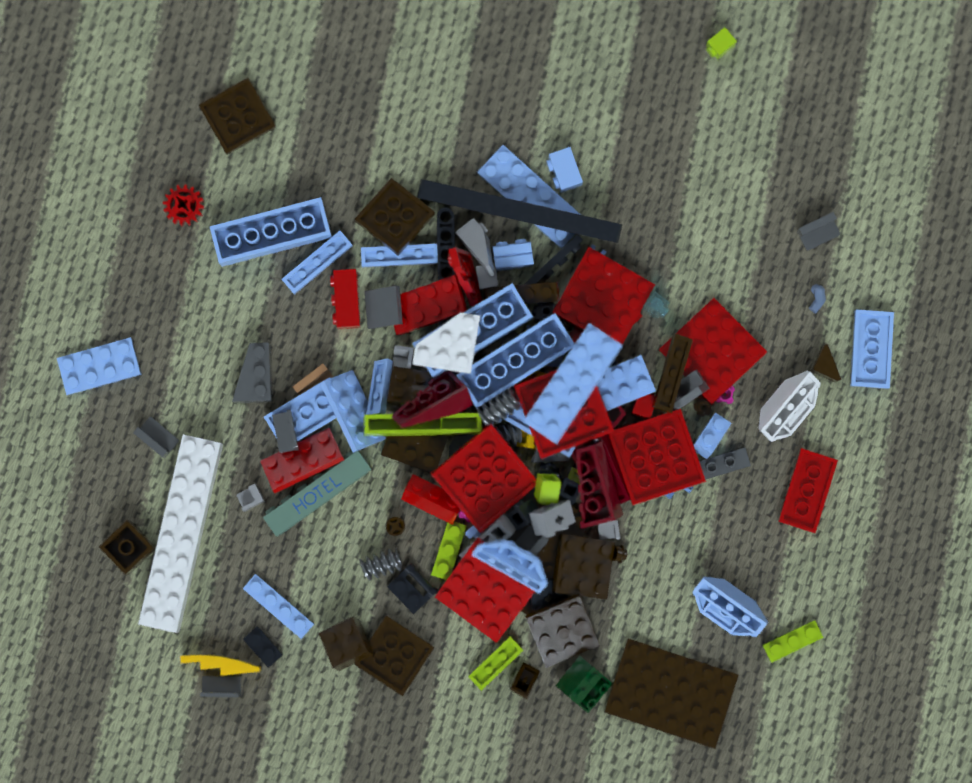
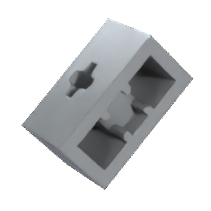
(552, 518)

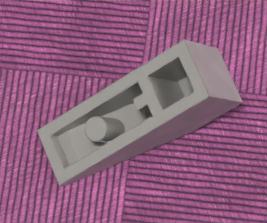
(477, 242)
(500, 529)

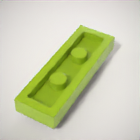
(448, 550)
(792, 641)
(495, 663)

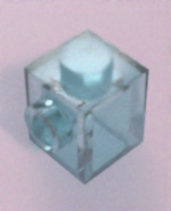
(656, 306)

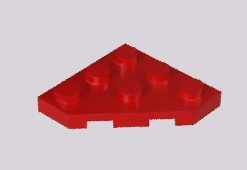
(465, 271)

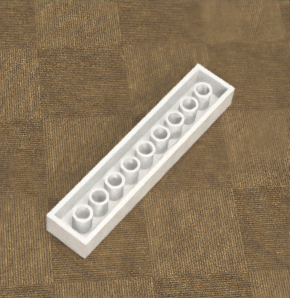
(180, 534)

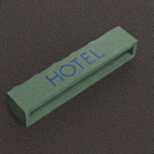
(317, 493)

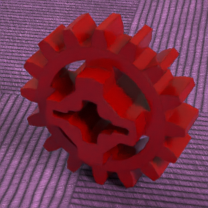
(189, 200)

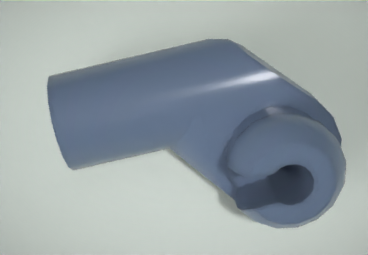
(820, 298)

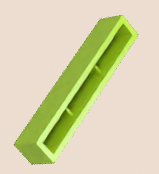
(451, 425)

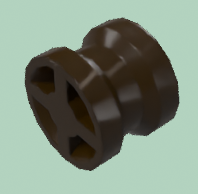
(394, 527)

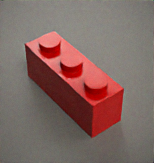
(345, 299)
(430, 499)

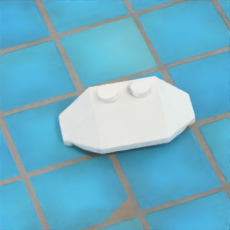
(789, 406)

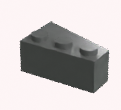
(256, 375)

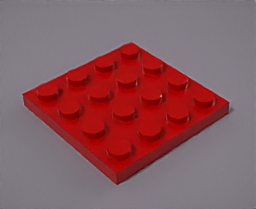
(603, 296)
(719, 349)
(588, 424)
(656, 457)
(484, 478)
(484, 595)

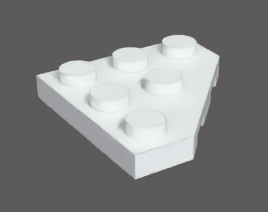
(450, 345)

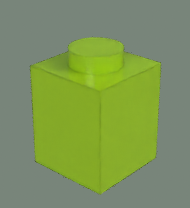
(720, 43)
(547, 488)

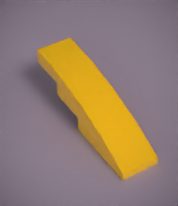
(227, 665)

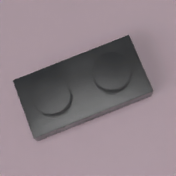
(262, 647)

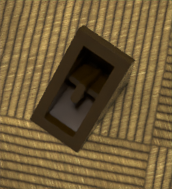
(825, 365)
(524, 680)

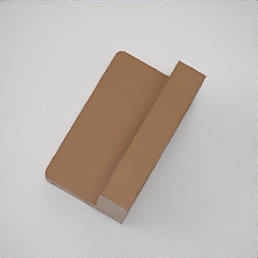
(312, 379)

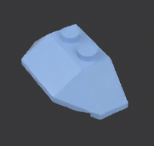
(513, 562)
(729, 607)

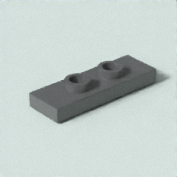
(725, 463)

